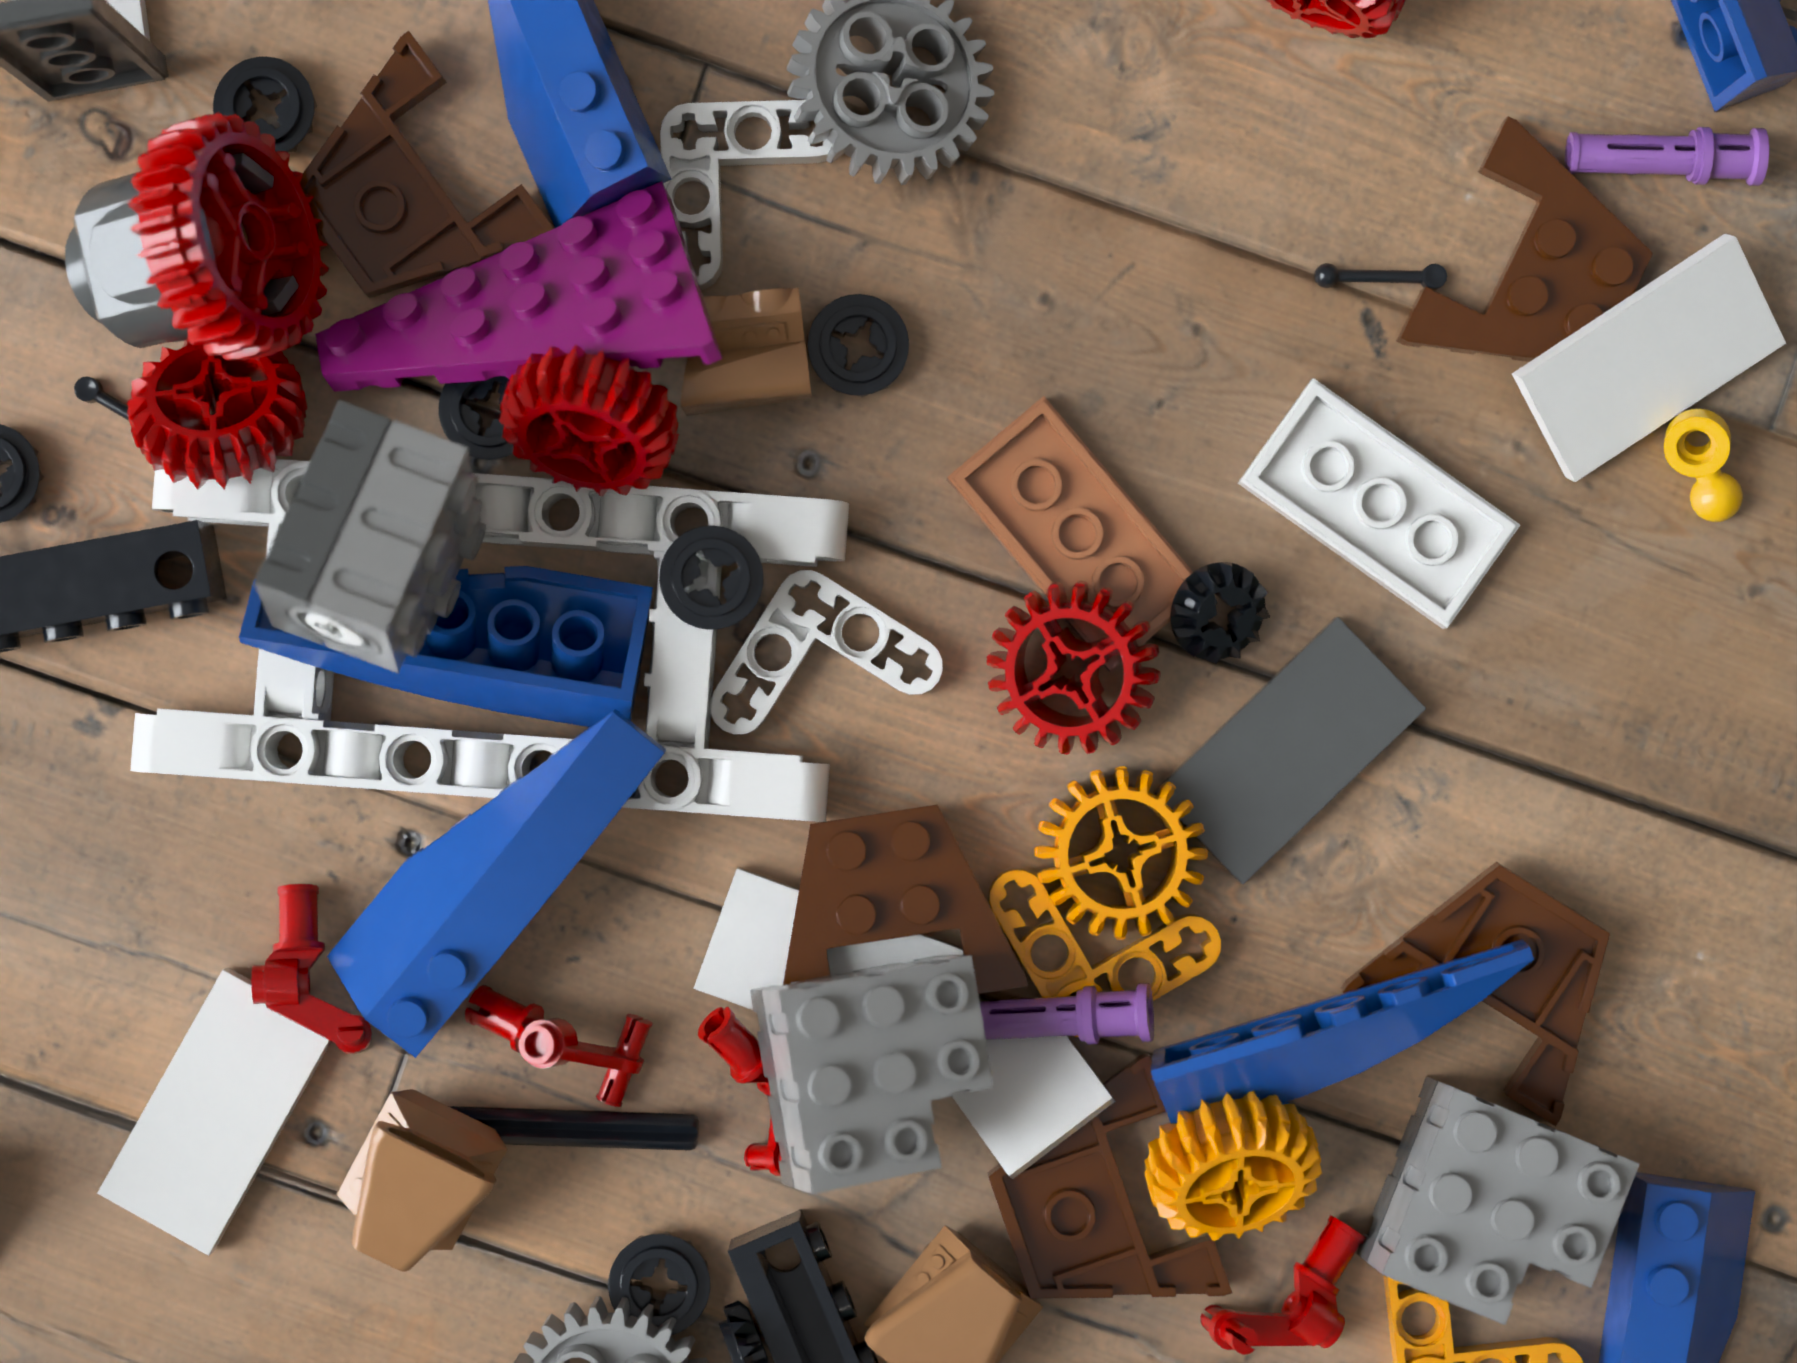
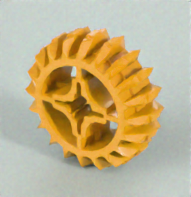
(1173, 836)
(1232, 1166)

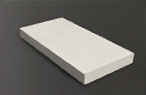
(1649, 357)
(1379, 504)
(755, 937)
(214, 1115)

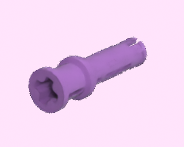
(1697, 156)
(1087, 1015)

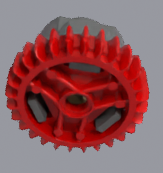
(201, 244)

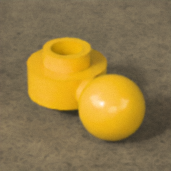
(1715, 493)

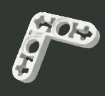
(705, 161)
(801, 634)

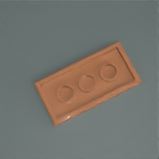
(1070, 521)

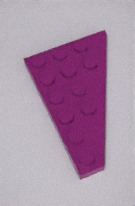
(593, 282)

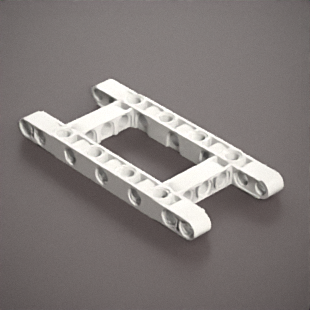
(482, 764)

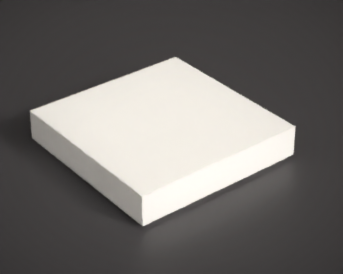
(1037, 1099)

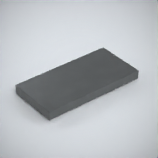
(74, 48)
(1292, 749)

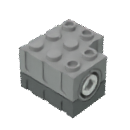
(373, 539)
(861, 1062)
(1486, 1197)

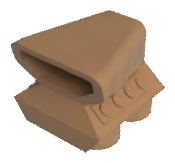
(760, 351)
(418, 1178)
(951, 1308)

